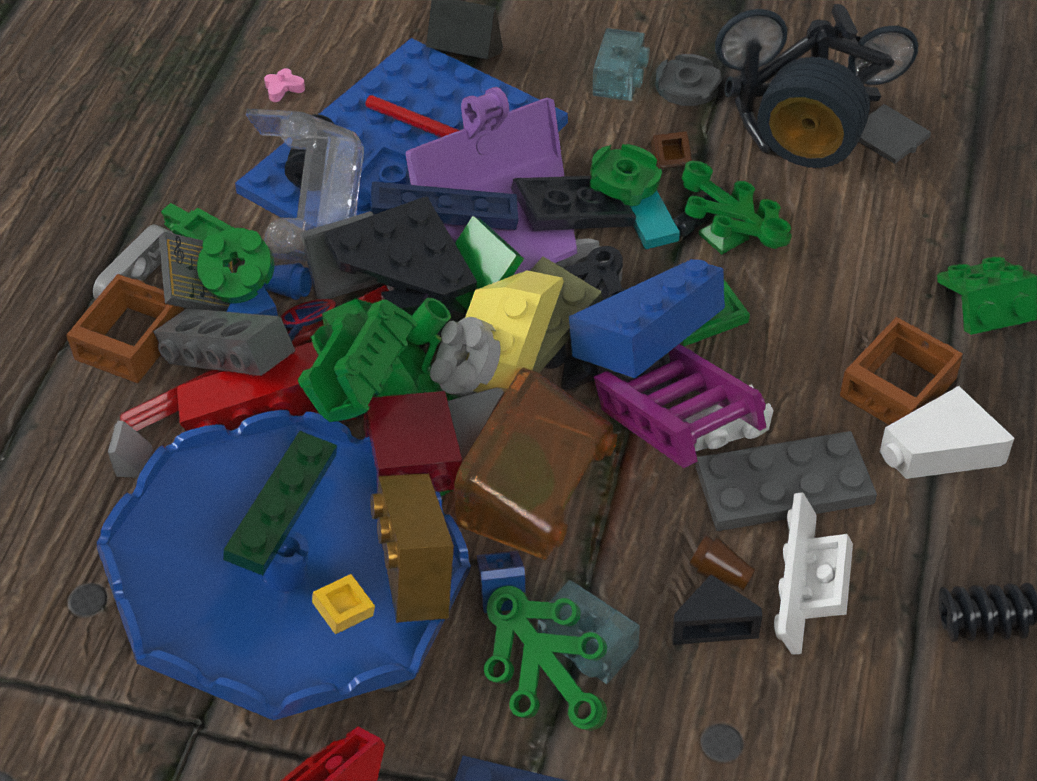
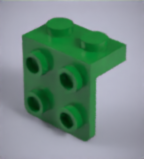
(993, 293)

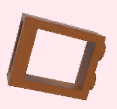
(95, 349)
(884, 399)

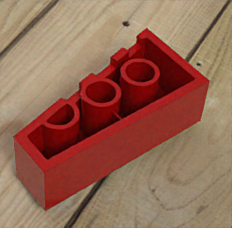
(234, 396)

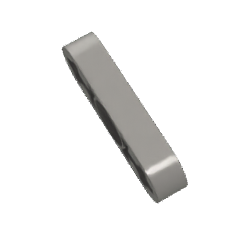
(142, 252)

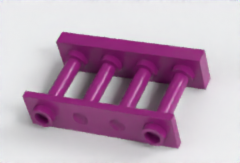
(665, 427)

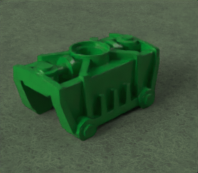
(356, 360)

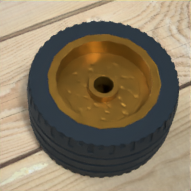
(814, 112)

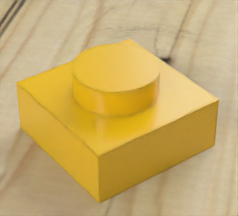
(343, 604)

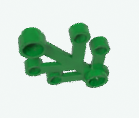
(765, 225)
(540, 651)

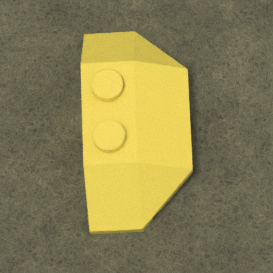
(520, 314)

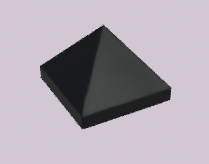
(577, 373)

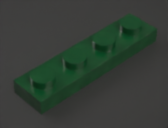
(280, 503)

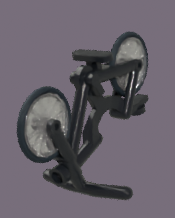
(760, 35)

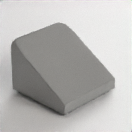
(128, 451)

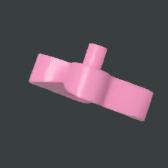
(283, 82)

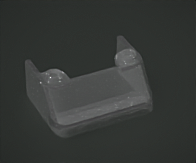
(328, 177)

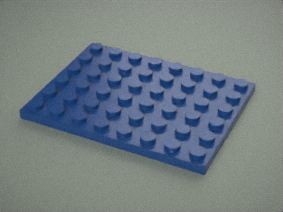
(410, 78)

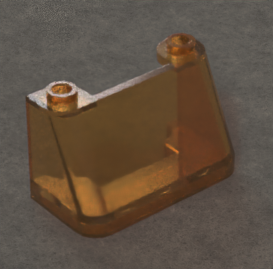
(529, 465)

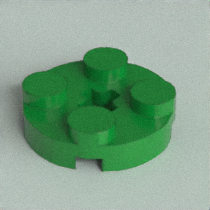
(609, 176)
(221, 250)

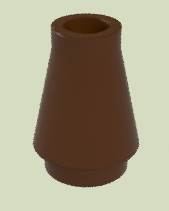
(719, 560)

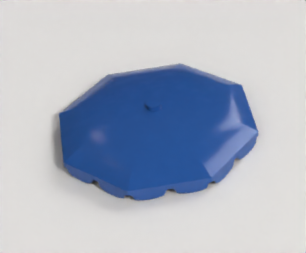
(248, 632)

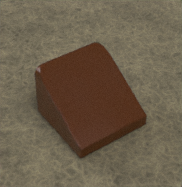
(671, 149)

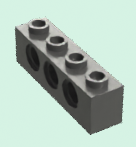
(224, 341)

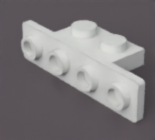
(814, 575)

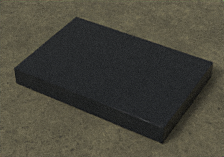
(569, 204)

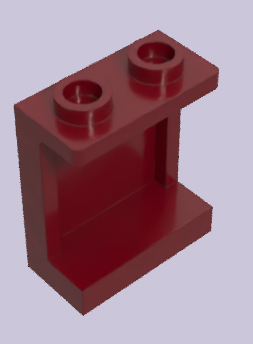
(414, 437)

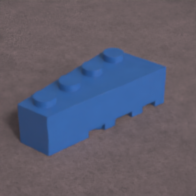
(648, 319)

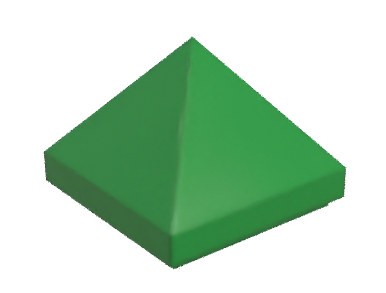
(722, 244)

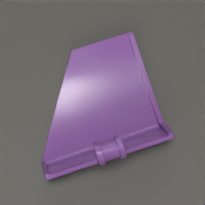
(489, 156)

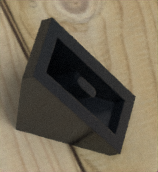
(716, 615)

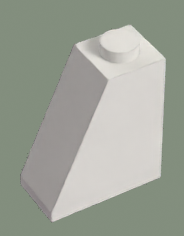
(946, 438)

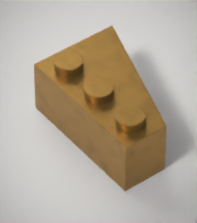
(414, 546)

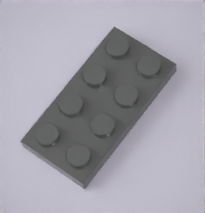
(761, 481)

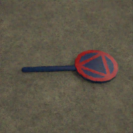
(305, 314)

